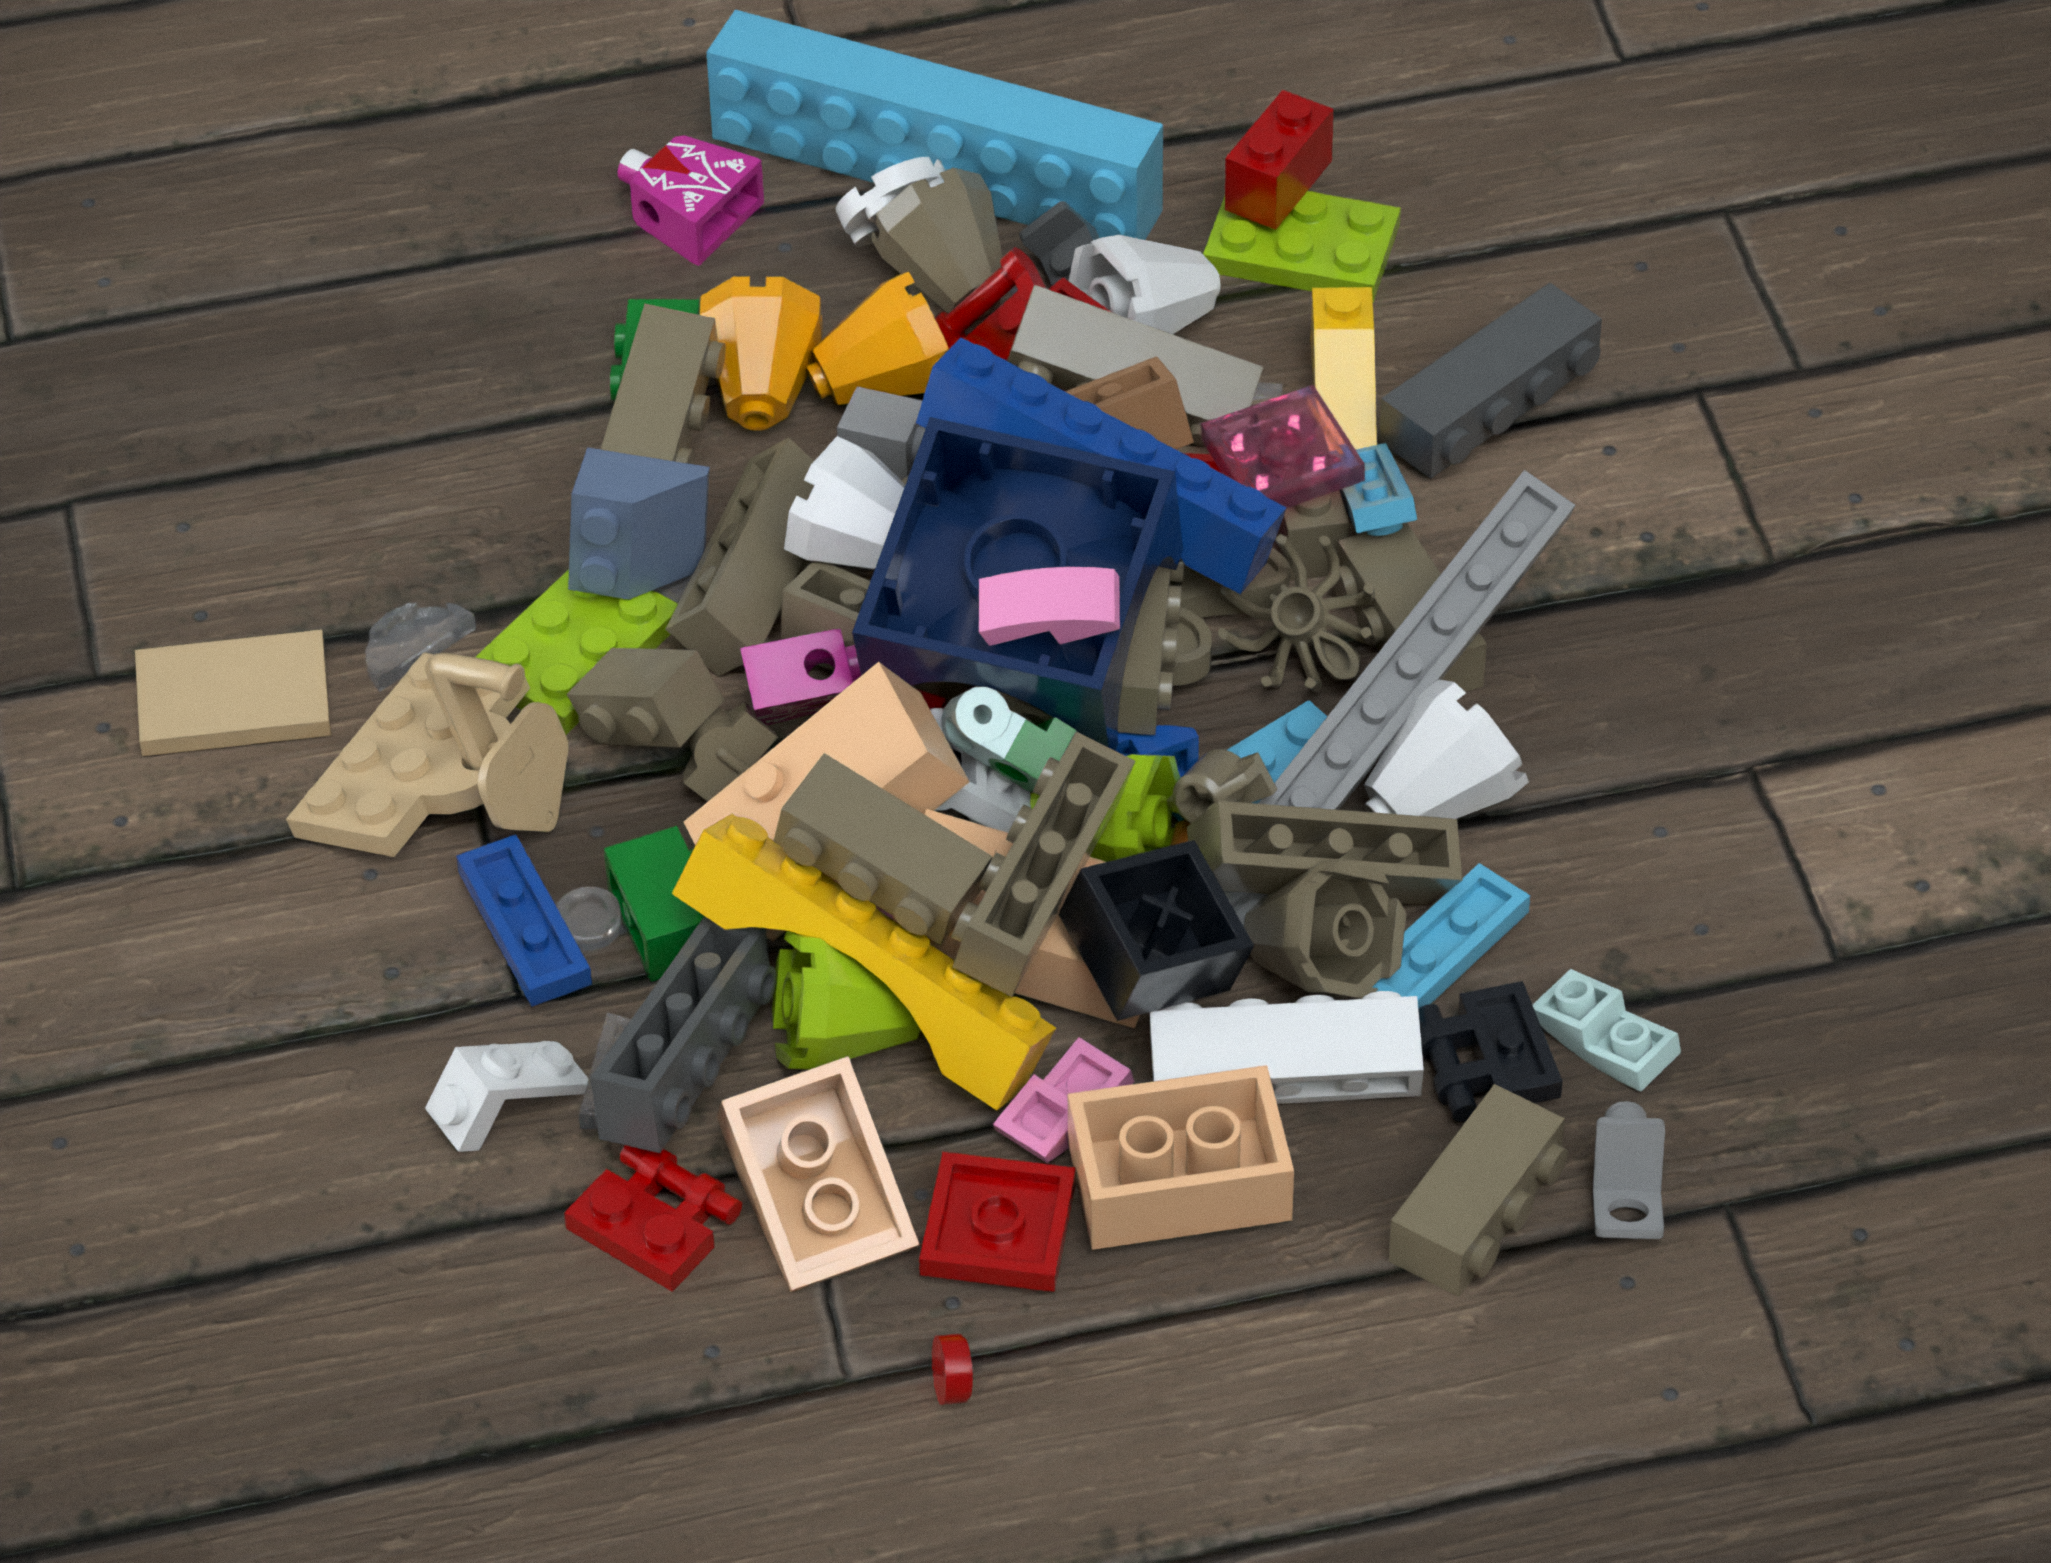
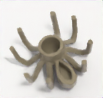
(1302, 619)

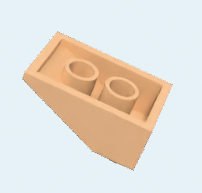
(816, 1174)

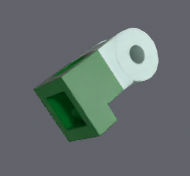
(1002, 739)

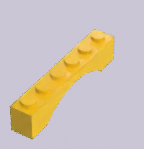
(974, 1030)

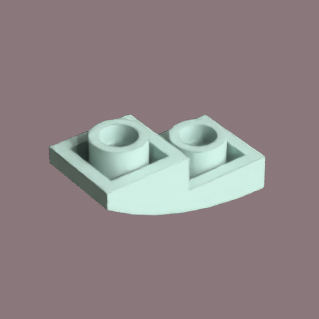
(1597, 1028)

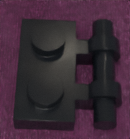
(1505, 1041)

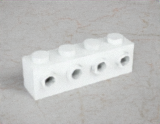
(1310, 1046)

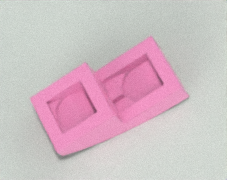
(1060, 600)
(1039, 1111)

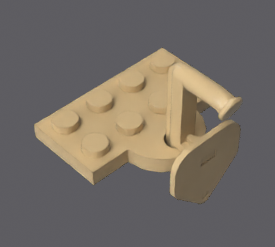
(440, 750)

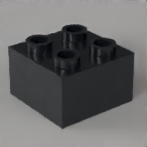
(1155, 929)

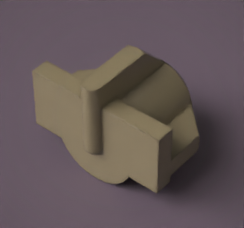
(725, 749)
(1220, 777)

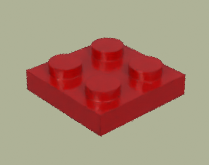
(998, 1221)

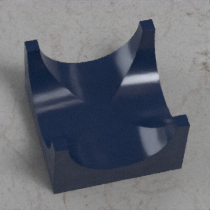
(1002, 506)

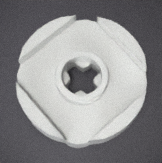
(859, 212)

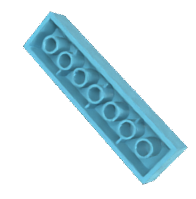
(874, 108)

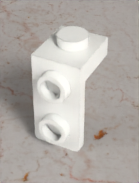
(486, 1075)

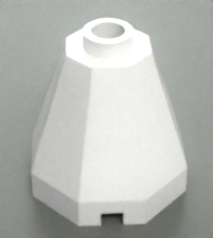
(1146, 280)
(846, 509)
(1444, 760)

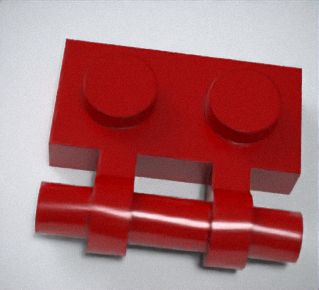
(645, 1231)

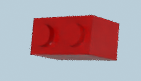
(1278, 159)

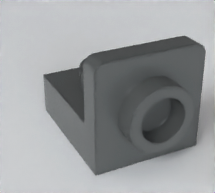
(1055, 238)

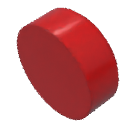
(952, 1369)

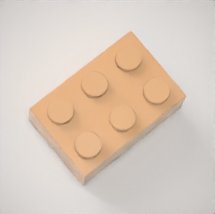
(1180, 1157)

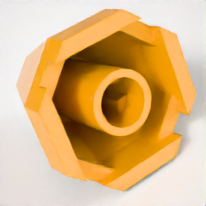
(766, 344)
(879, 346)

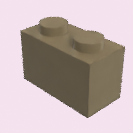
(645, 697)

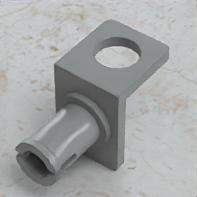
(1628, 1172)

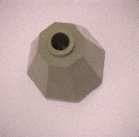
(942, 236)
(1330, 930)

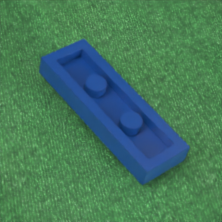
(524, 920)

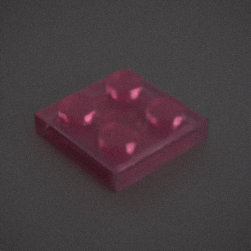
(1285, 448)

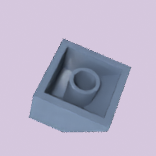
(635, 523)

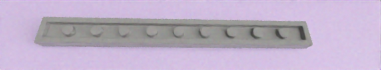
(1419, 652)

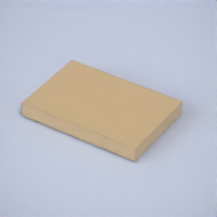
(232, 693)

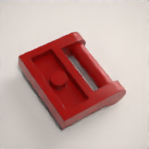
(1001, 326)

